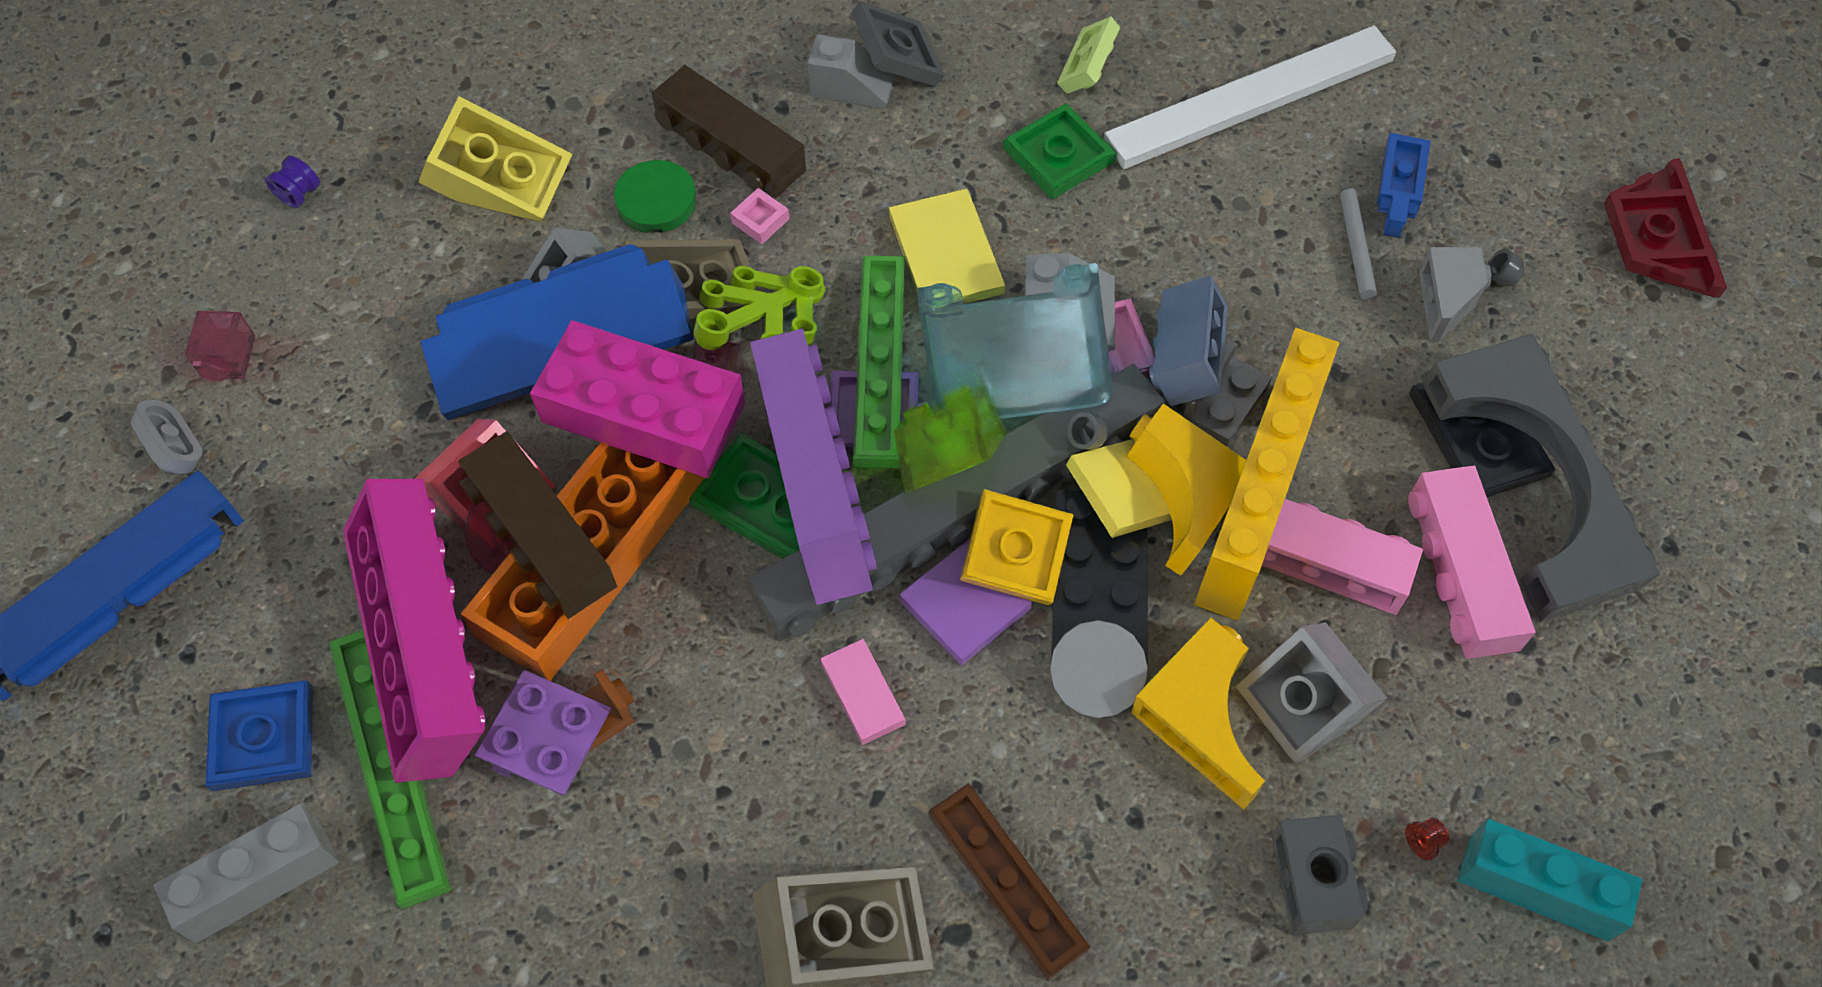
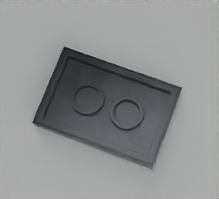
(1499, 451)

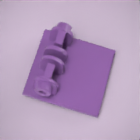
(543, 733)

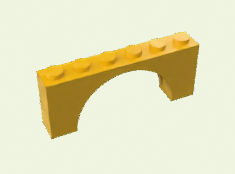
(1266, 475)

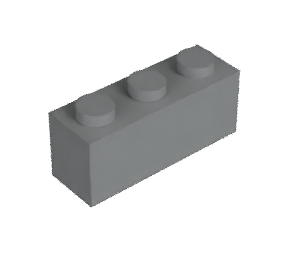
(246, 874)

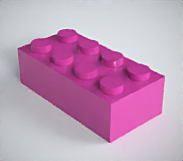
(639, 398)

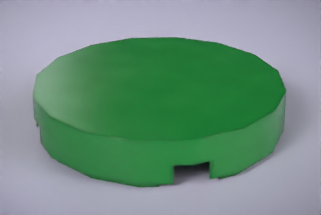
(655, 196)

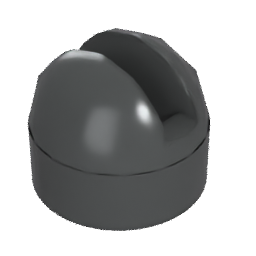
(1506, 268)
(1083, 436)

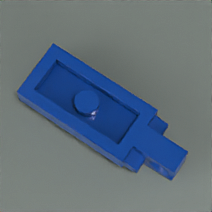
(1402, 180)

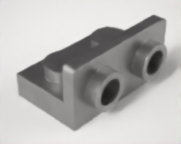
(1226, 412)

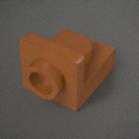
(613, 695)

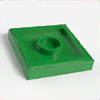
(1059, 151)

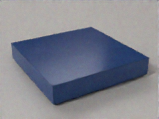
(259, 735)

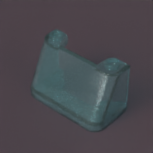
(1026, 349)

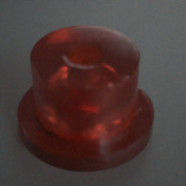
(1427, 837)

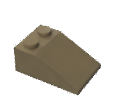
(697, 262)
(842, 928)

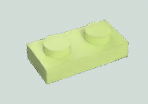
(1089, 55)

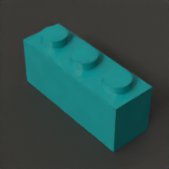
(1550, 880)

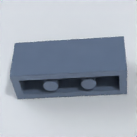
(1190, 341)

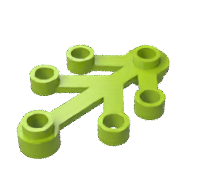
(800, 286)

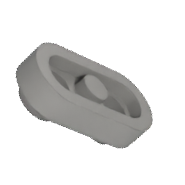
(166, 437)

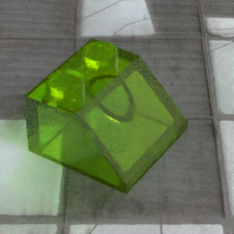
(947, 436)

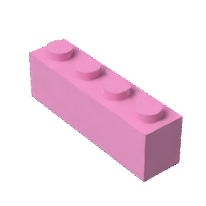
(1342, 556)
(1470, 563)

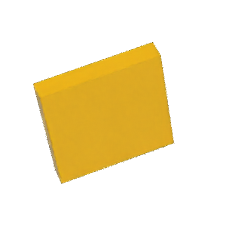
(1016, 547)

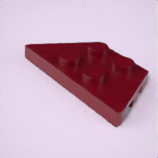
(1664, 231)

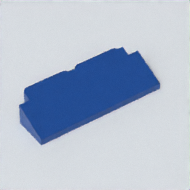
(503, 338)
(120, 570)

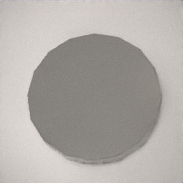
(1098, 668)

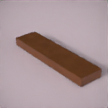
(1009, 882)

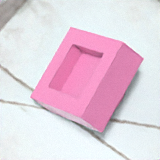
(759, 216)

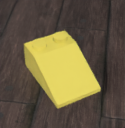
(493, 163)

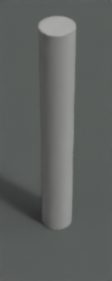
(1358, 244)

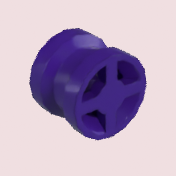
(292, 181)

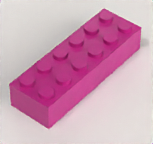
(412, 630)

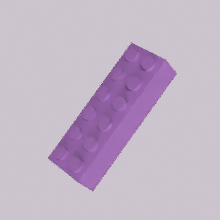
(811, 467)

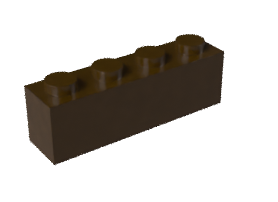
(729, 132)
(537, 524)

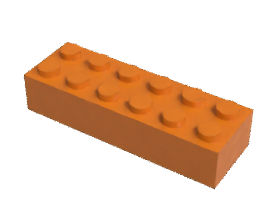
(624, 511)

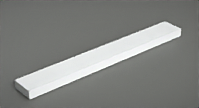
(1249, 97)

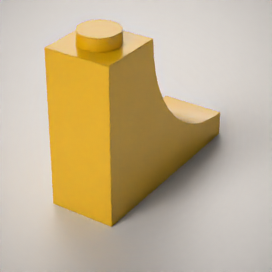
(1192, 475)
(1190, 709)

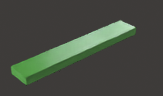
(879, 362)
(398, 808)

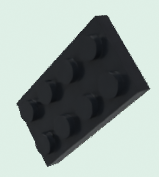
(1100, 574)

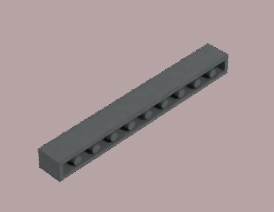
(920, 523)

